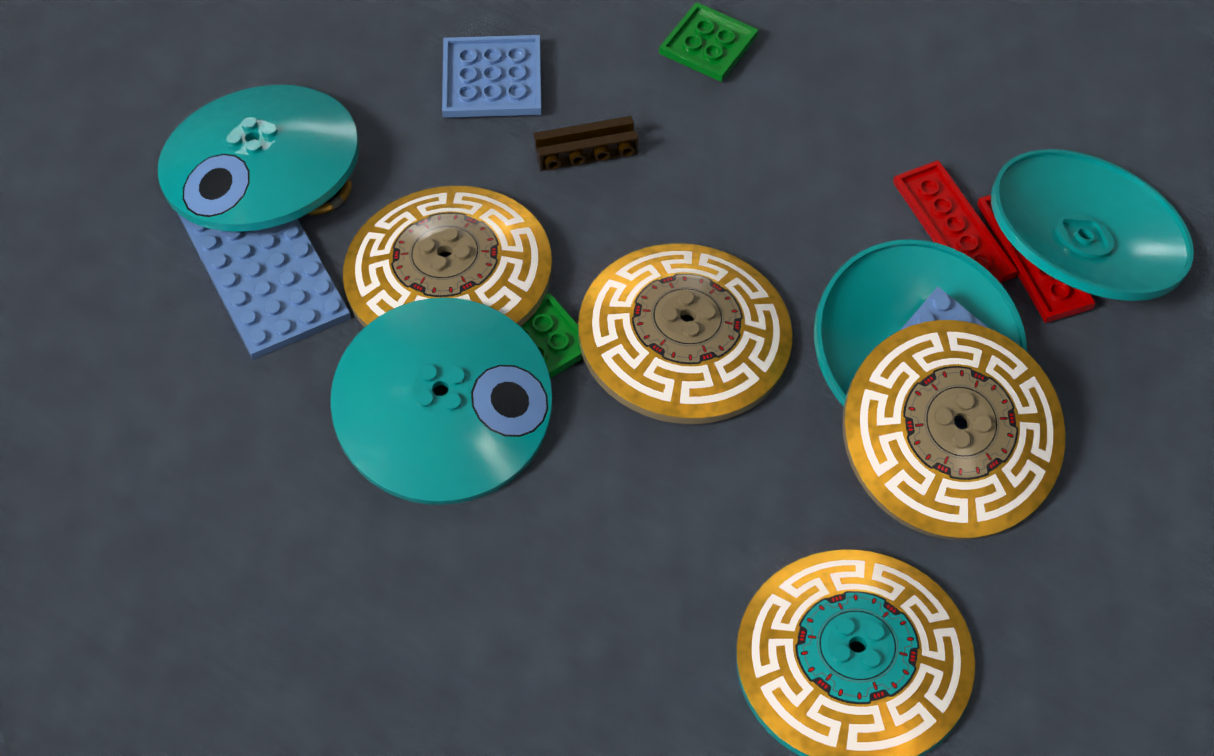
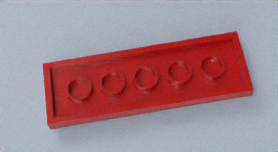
(951, 218)
(1049, 295)

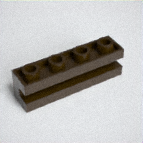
(585, 143)

